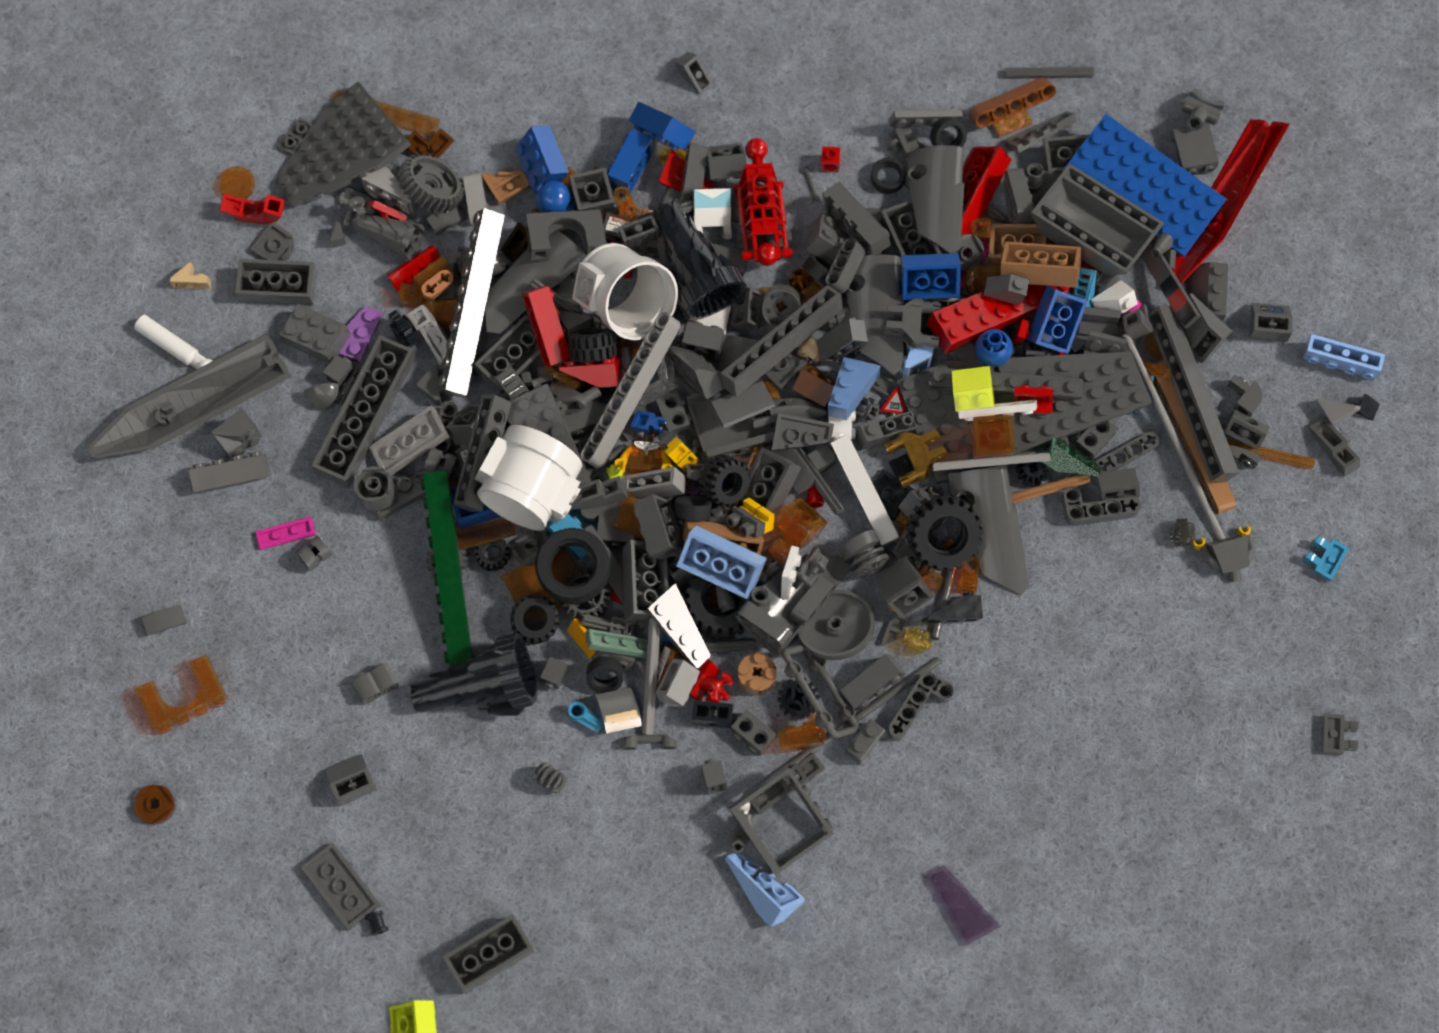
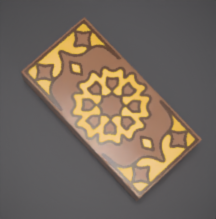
(1012, 124)

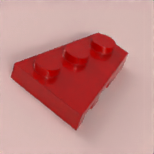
(673, 173)

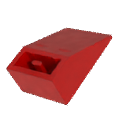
(599, 373)

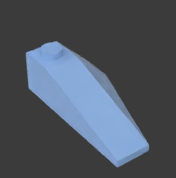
(768, 897)

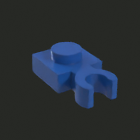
(646, 421)

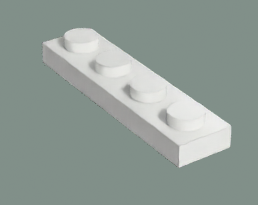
(1009, 408)

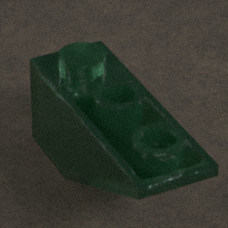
(1069, 461)

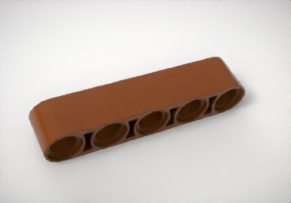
(1020, 102)

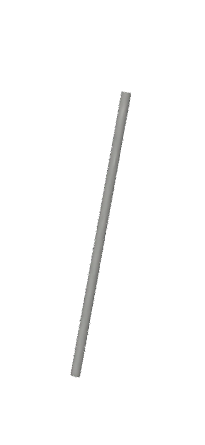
(1174, 438)

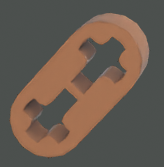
(434, 281)

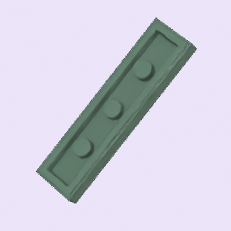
(617, 643)

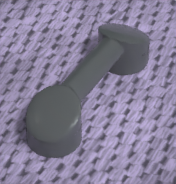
(666, 742)

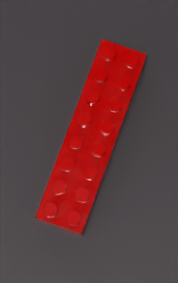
(968, 318)

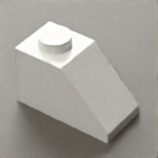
(1117, 297)

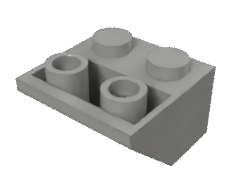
(677, 683)

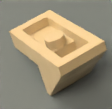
(186, 279)

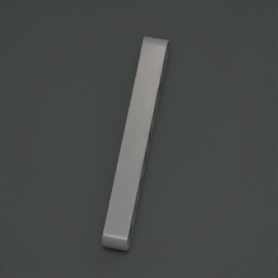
(630, 390)

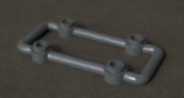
(823, 718)

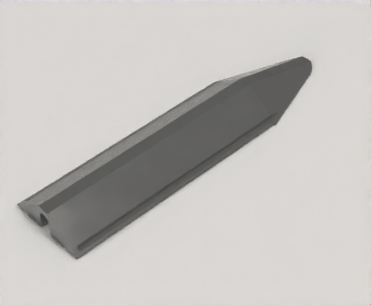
(193, 399)

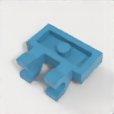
(1330, 560)

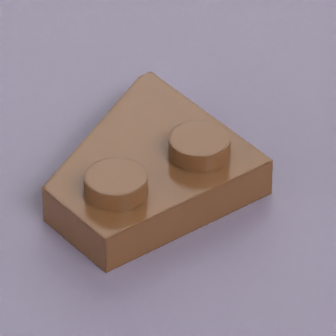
(506, 184)

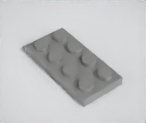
(409, 441)

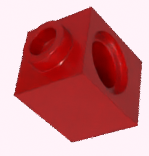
(830, 159)

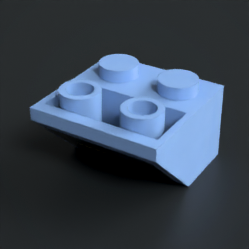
(916, 360)

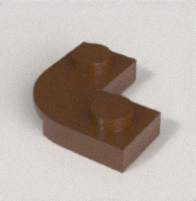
(436, 146)

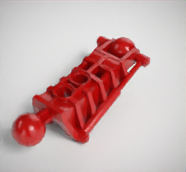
(771, 192)

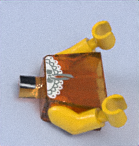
(643, 456)

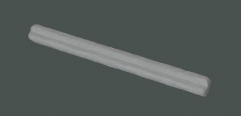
(651, 678)

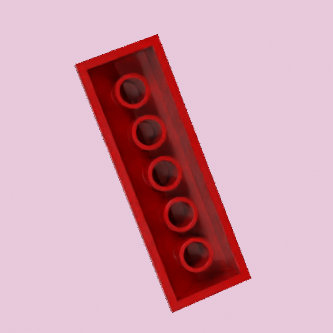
(981, 178)

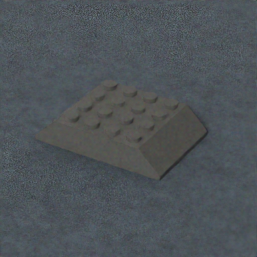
(1096, 219)

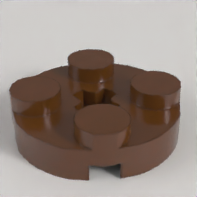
(143, 804)

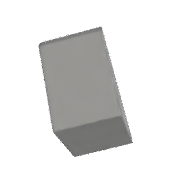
(1337, 411)

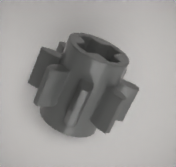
(868, 409)

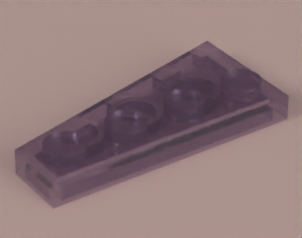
(962, 908)

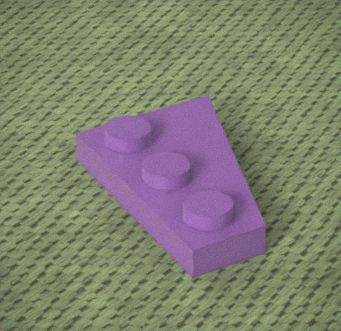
(362, 331)

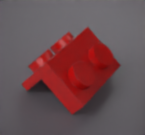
(1042, 394)

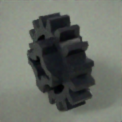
(403, 328)
(791, 702)

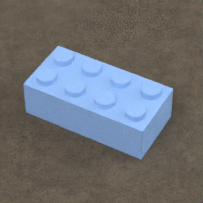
(721, 562)

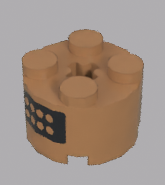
(757, 663)

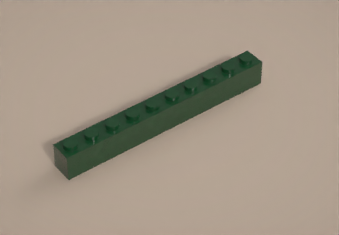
(448, 567)

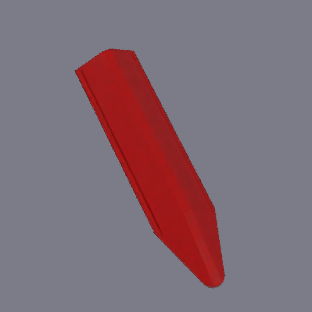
(1235, 184)

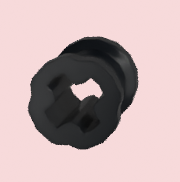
(377, 923)

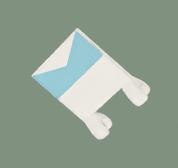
(713, 208)

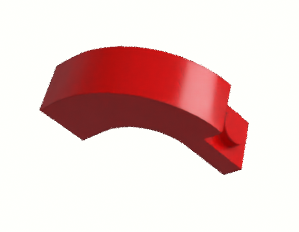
(257, 212)

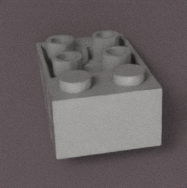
(386, 188)

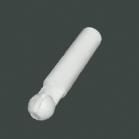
(170, 342)

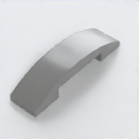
(431, 331)

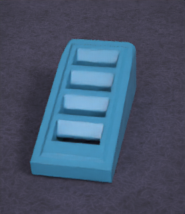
(1090, 289)

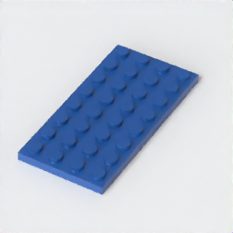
(1149, 181)

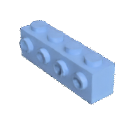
(1343, 357)

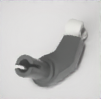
(737, 839)

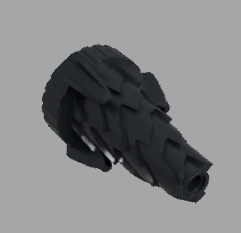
(703, 278)
(495, 677)

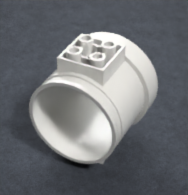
(653, 293)
(529, 478)

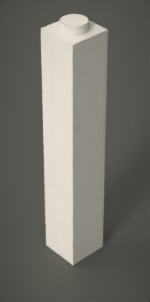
(864, 489)

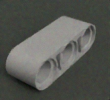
(474, 194)

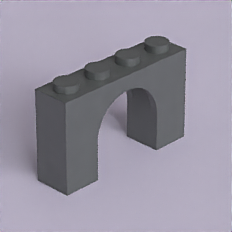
(541, 225)

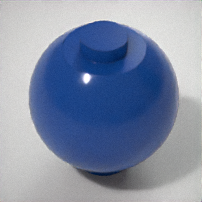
(553, 197)
(993, 348)

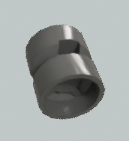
(434, 461)
(308, 558)

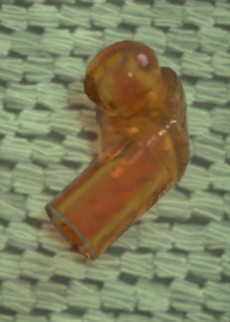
(774, 393)

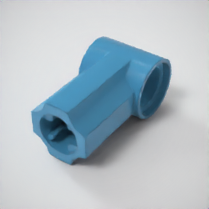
(588, 717)

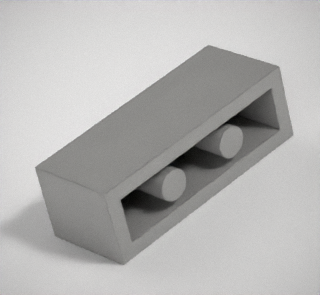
(659, 482)

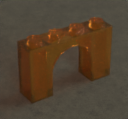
(209, 694)

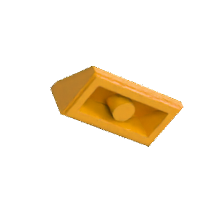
(578, 633)

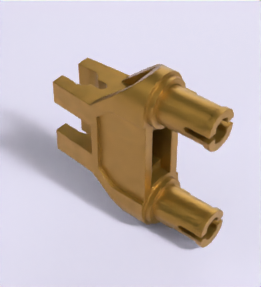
(919, 454)

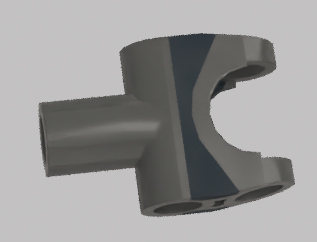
(1201, 110)

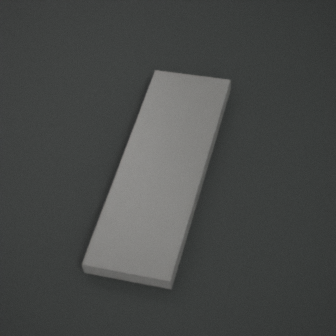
(991, 461)

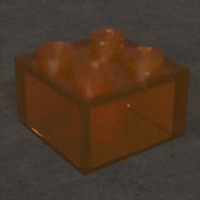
(992, 436)
(803, 518)

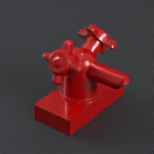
(708, 682)

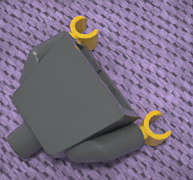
(1228, 553)

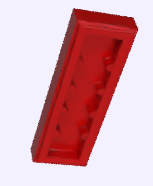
(414, 266)

